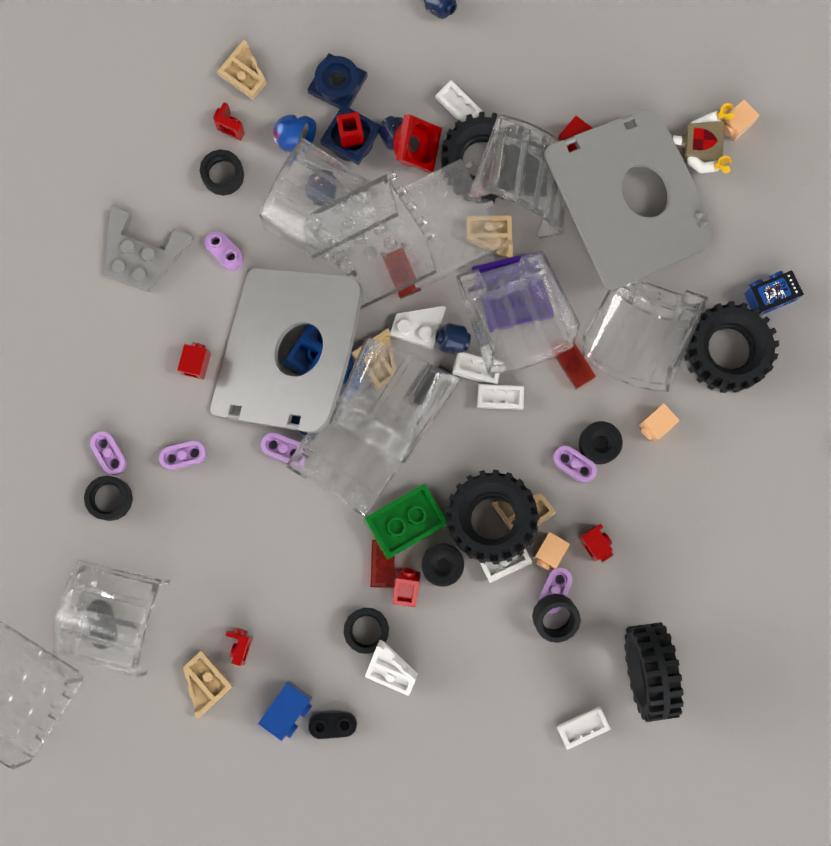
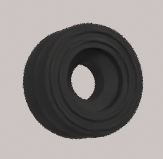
(604, 430)
(429, 565)

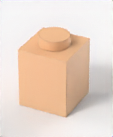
(744, 118)
(658, 423)
(550, 551)

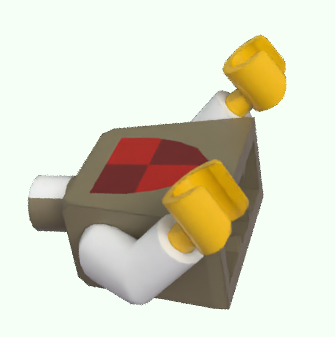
(704, 142)

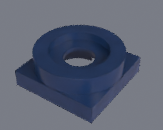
(337, 95)
(355, 154)

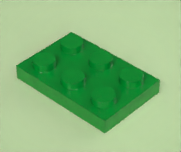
(405, 521)

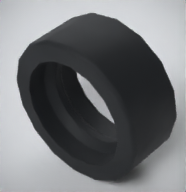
(219, 156)
(93, 487)
(348, 629)
(564, 632)

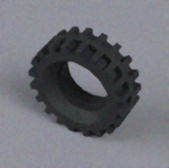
(464, 135)
(754, 330)
(483, 487)
(653, 672)

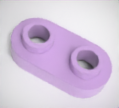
(223, 250)
(284, 447)
(109, 453)
(183, 455)
(574, 464)
(551, 587)

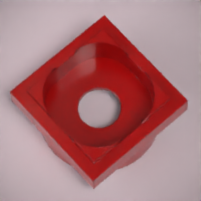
(428, 139)

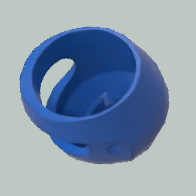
(288, 131)

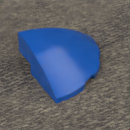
(307, 352)

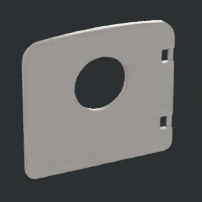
(616, 237)
(266, 312)

